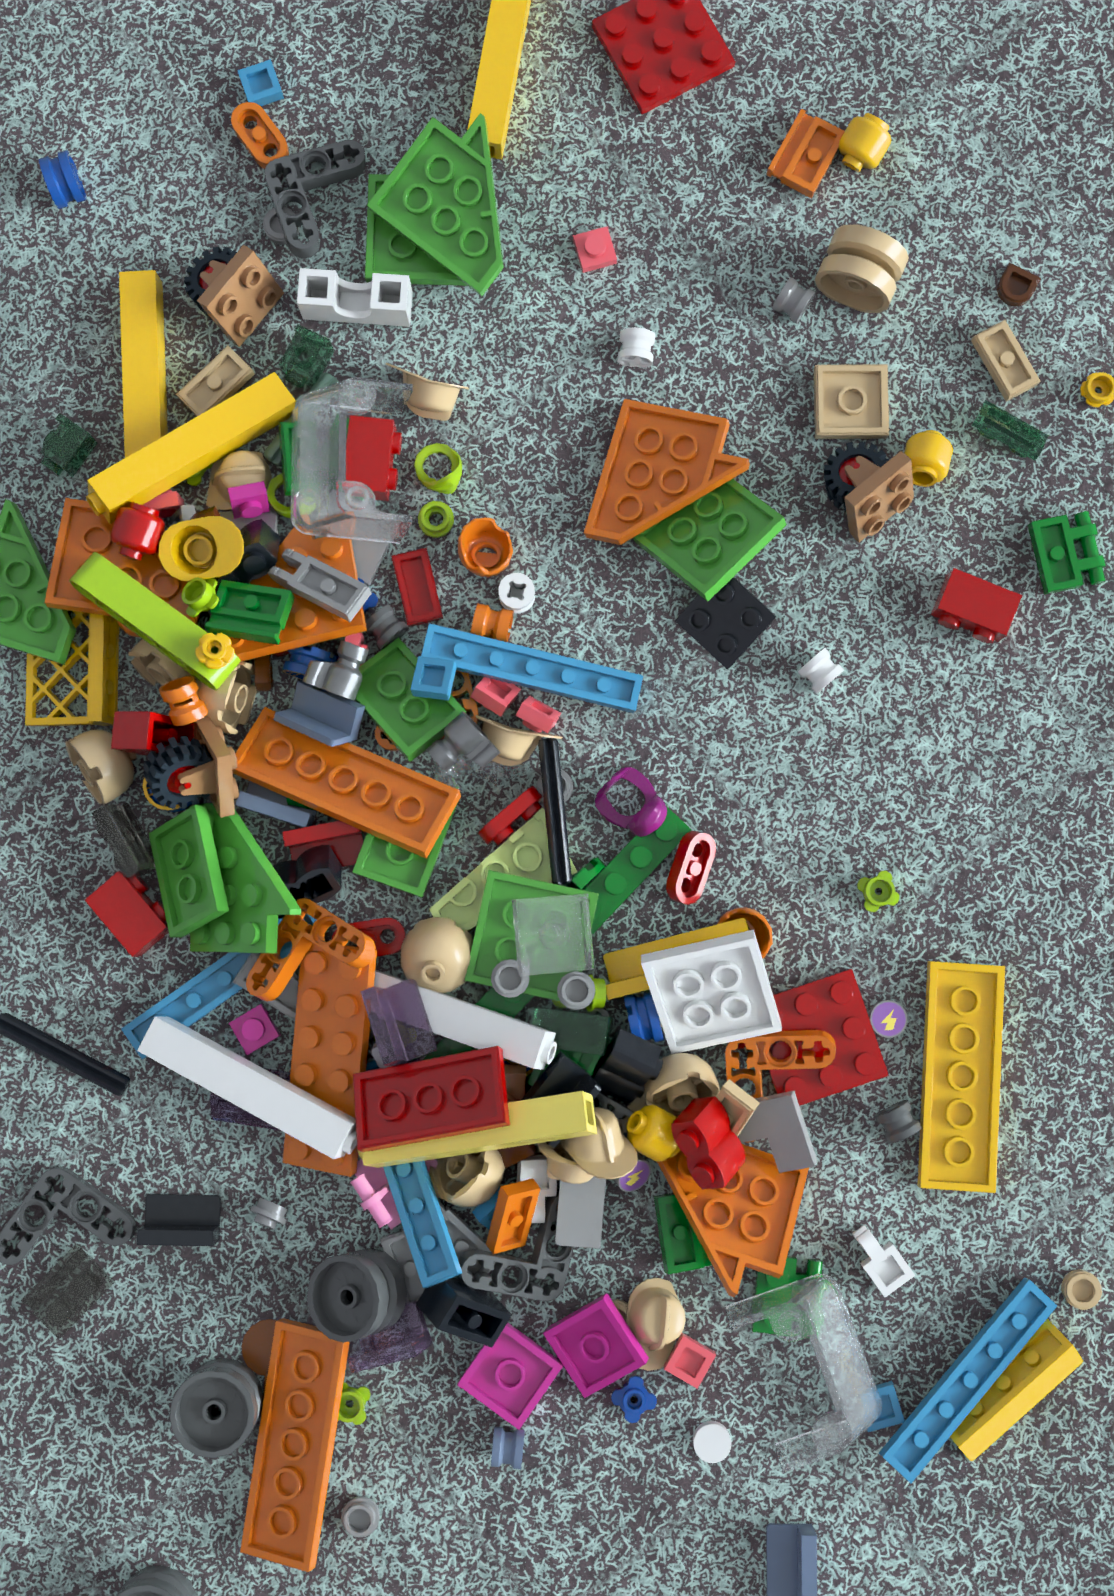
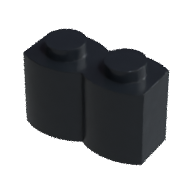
(259, 555)
(313, 874)
(628, 1066)

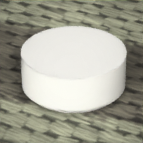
(711, 1442)

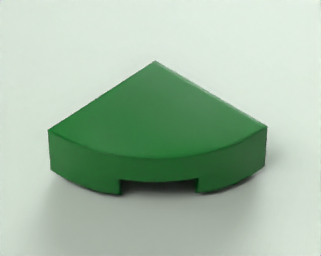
(588, 873)

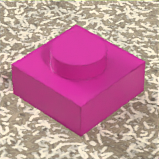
(249, 500)
(254, 1029)

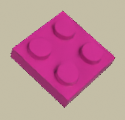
(595, 1345)
(510, 1375)

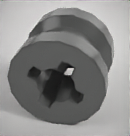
(385, 626)
(898, 1122)

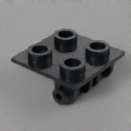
(726, 622)

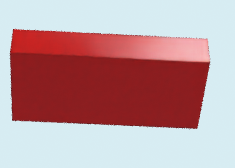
(417, 587)

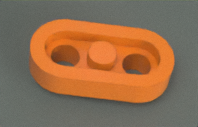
(261, 137)

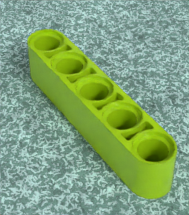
(147, 617)

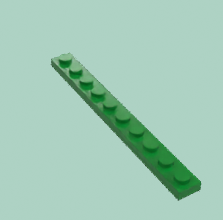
(614, 886)

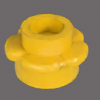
(1098, 380)
(214, 660)

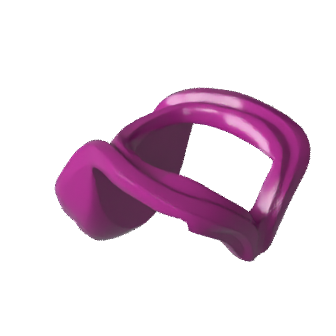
(647, 819)

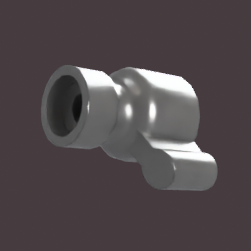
(341, 676)
(464, 738)

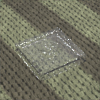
(553, 934)

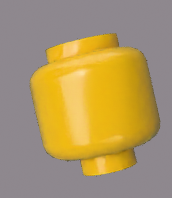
(864, 142)
(929, 457)
(651, 1133)

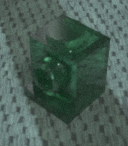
(309, 370)
(66, 447)

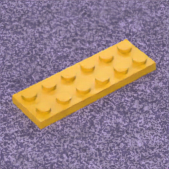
(961, 1077)

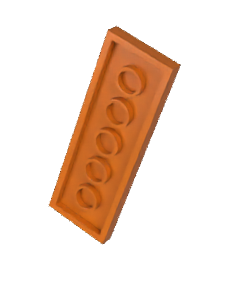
(347, 784)
(329, 1045)
(294, 1446)

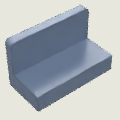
(322, 715)
(274, 805)
(791, 1560)

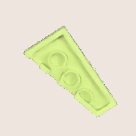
(520, 855)

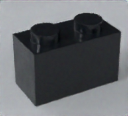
(464, 1311)

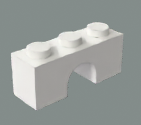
(379, 302)

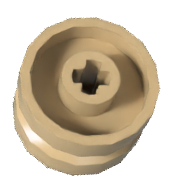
(862, 268)

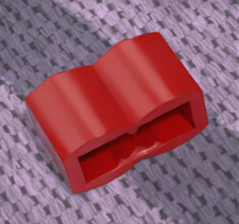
(708, 1142)

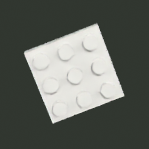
(711, 992)

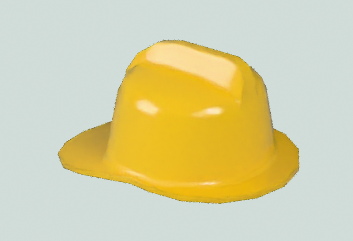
(201, 548)

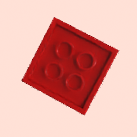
(662, 48)
(833, 1007)

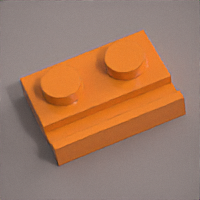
(806, 153)

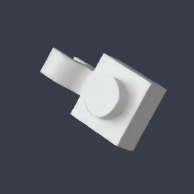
(536, 1168)
(884, 1264)

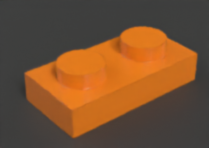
(512, 1216)

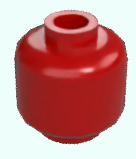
(137, 530)

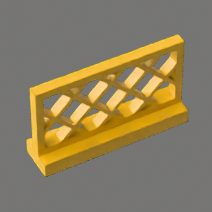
(100, 680)

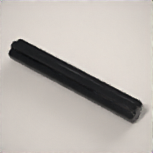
(554, 811)
(63, 1054)

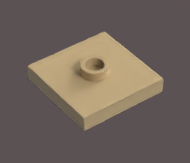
(851, 401)

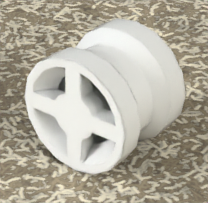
(636, 347)
(520, 599)
(820, 670)

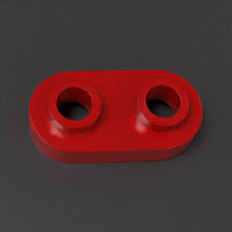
(500, 826)
(691, 867)
(374, 929)

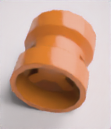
(492, 623)
(183, 700)

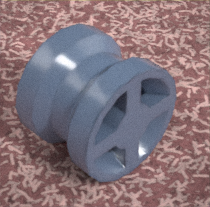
(507, 1448)

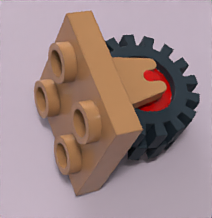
(232, 290)
(868, 486)
(194, 770)

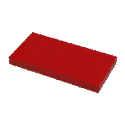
(430, 1099)

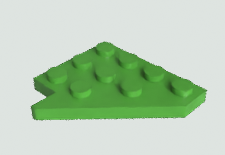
(447, 202)
(24, 580)
(252, 893)

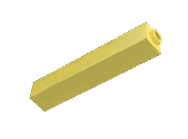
(530, 1123)

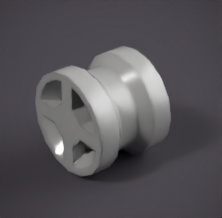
(793, 300)

